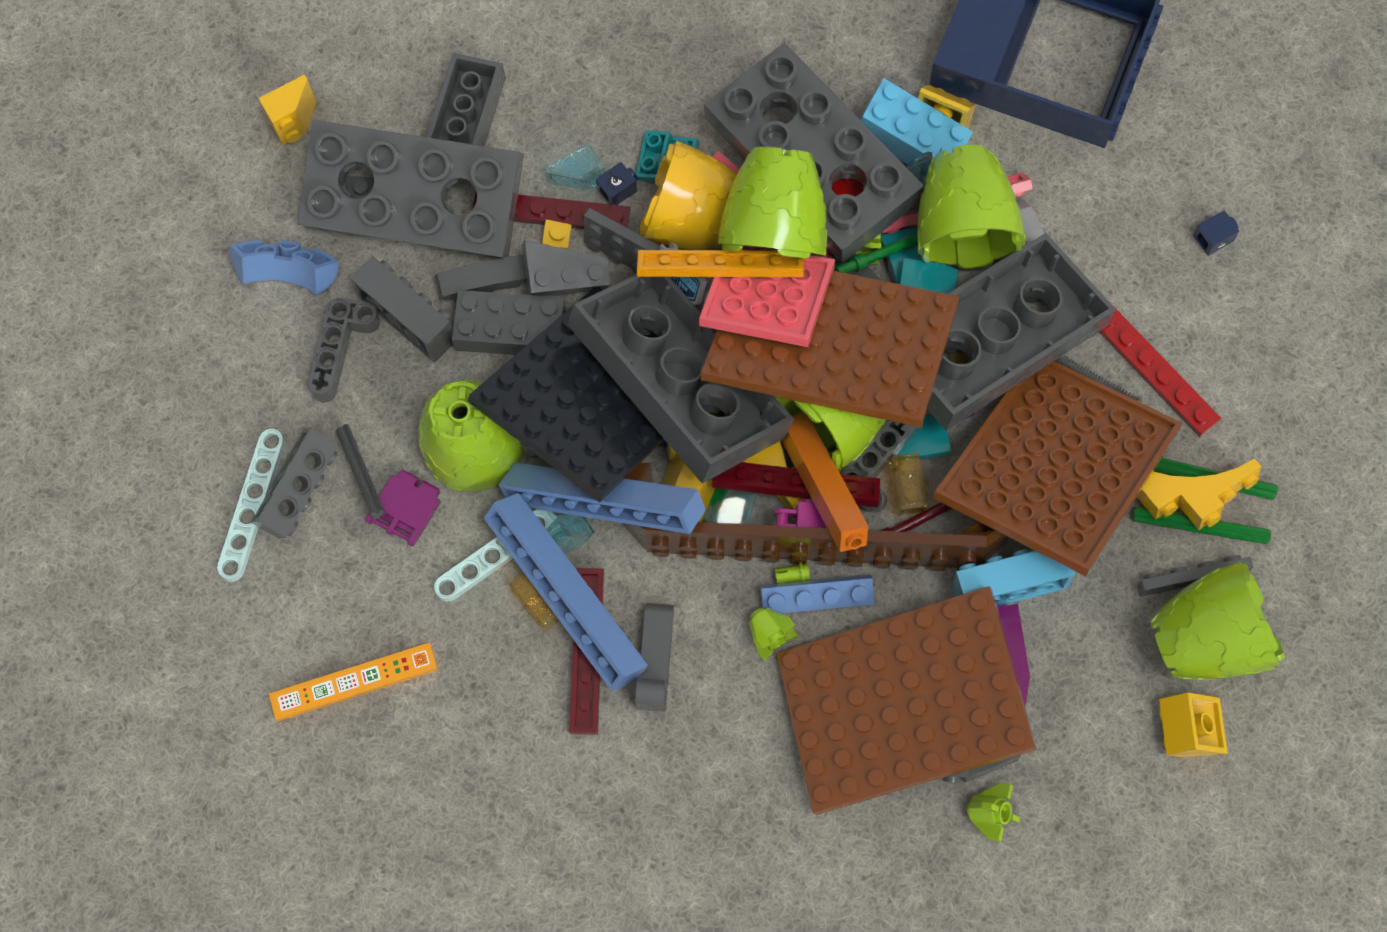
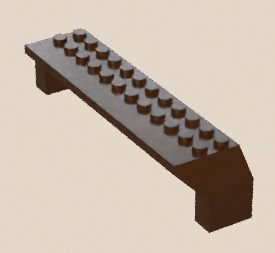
(816, 544)

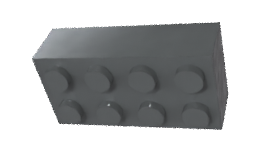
(467, 100)
(404, 308)
(501, 320)

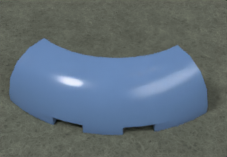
(284, 262)

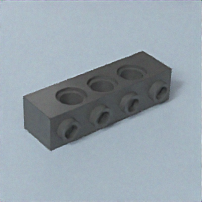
(268, 515)

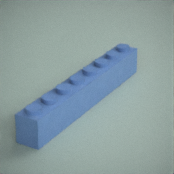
(629, 503)
(565, 592)

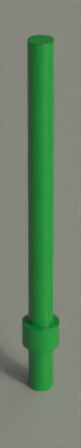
(861, 260)

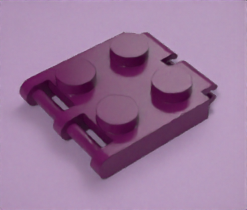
(407, 506)

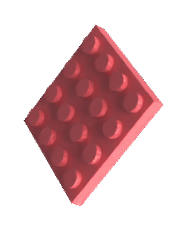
(770, 306)

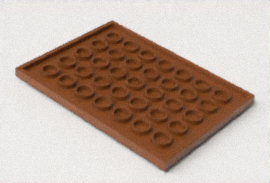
(868, 353)
(1059, 464)
(905, 701)

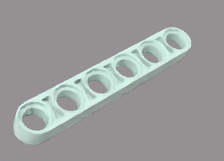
(246, 503)
(478, 560)

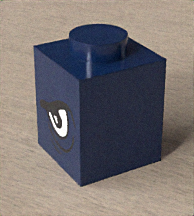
(617, 184)
(1216, 232)

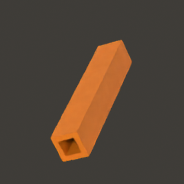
(825, 485)

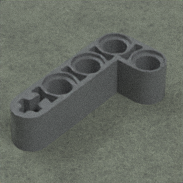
(337, 350)
(884, 456)
(656, 651)

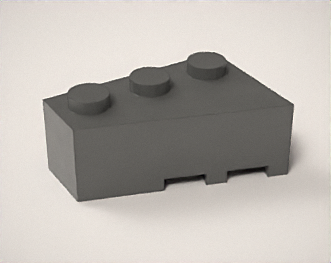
(562, 271)

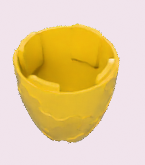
(688, 200)

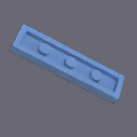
(818, 594)

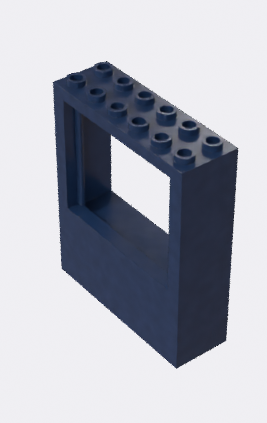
(987, 41)

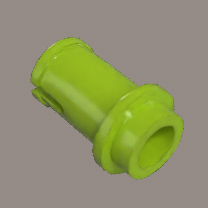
(793, 573)

